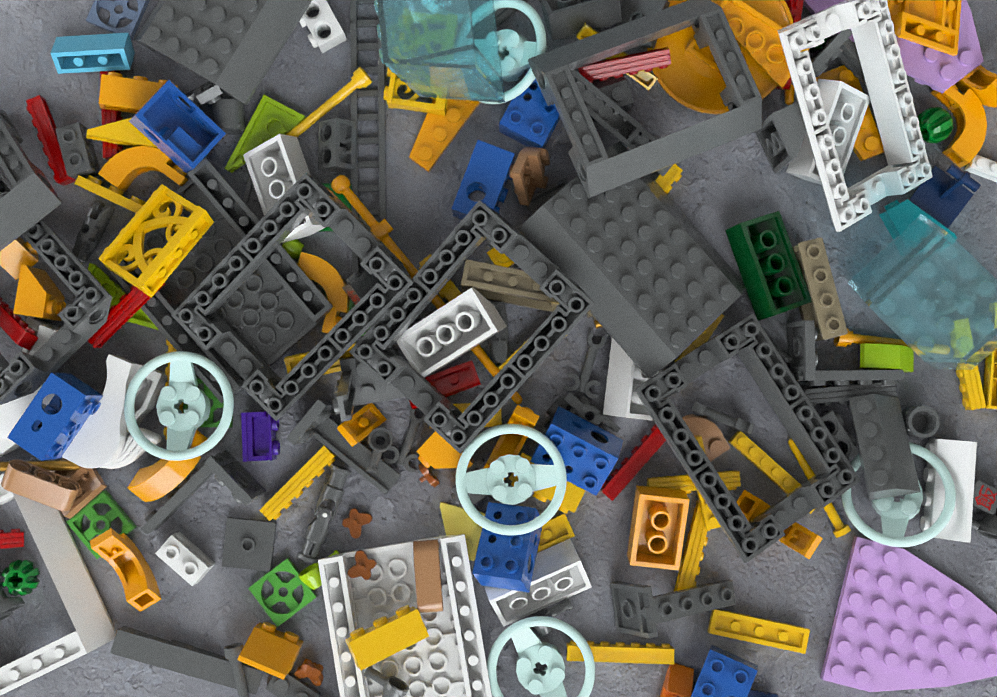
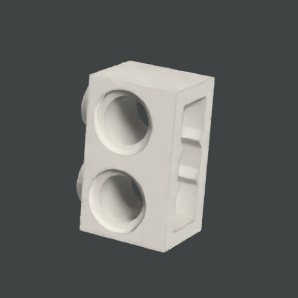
(323, 21)
(185, 558)

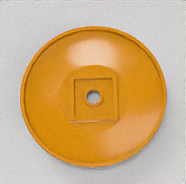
(693, 73)

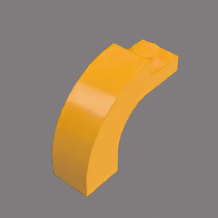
(983, 84)
(970, 123)
(132, 162)
(331, 281)
(513, 443)
(164, 475)
(796, 536)
(130, 565)

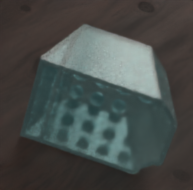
(442, 47)
(933, 296)

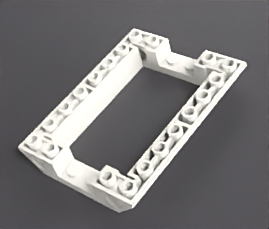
(889, 98)
(74, 587)

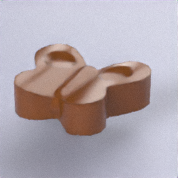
(433, 481)
(356, 521)
(362, 567)
(311, 670)

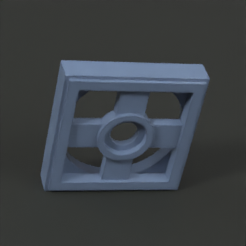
(114, 20)

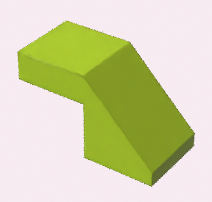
(886, 357)

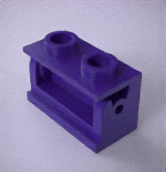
(259, 437)

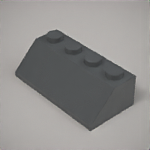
(883, 446)

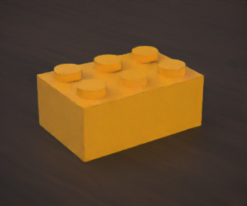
(657, 527)

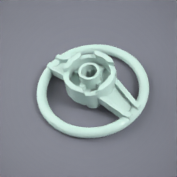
(516, 49)
(181, 388)
(530, 479)
(896, 514)
(532, 650)

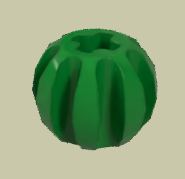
(935, 124)
(20, 577)

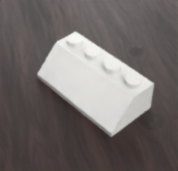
(845, 113)
(274, 170)
(450, 332)
(622, 380)
(960, 461)
(555, 577)

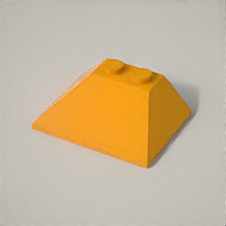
(928, 22)

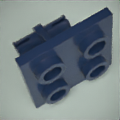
(943, 195)

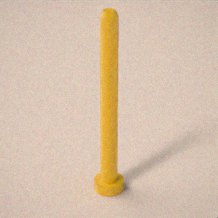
(840, 528)

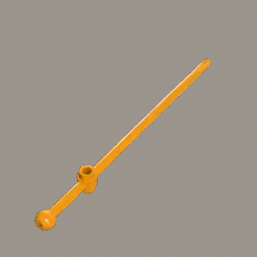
(381, 230)

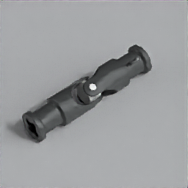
(318, 529)

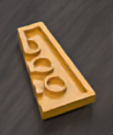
(759, 38)
(439, 132)
(868, 141)

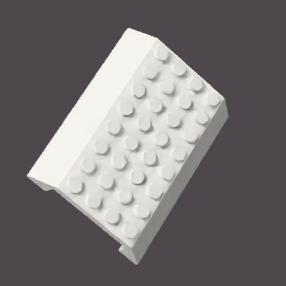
(441, 665)

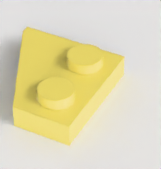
(458, 522)

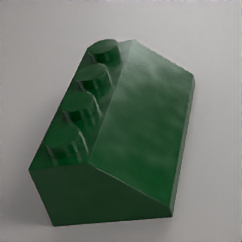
(768, 265)

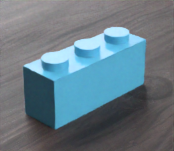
(92, 53)

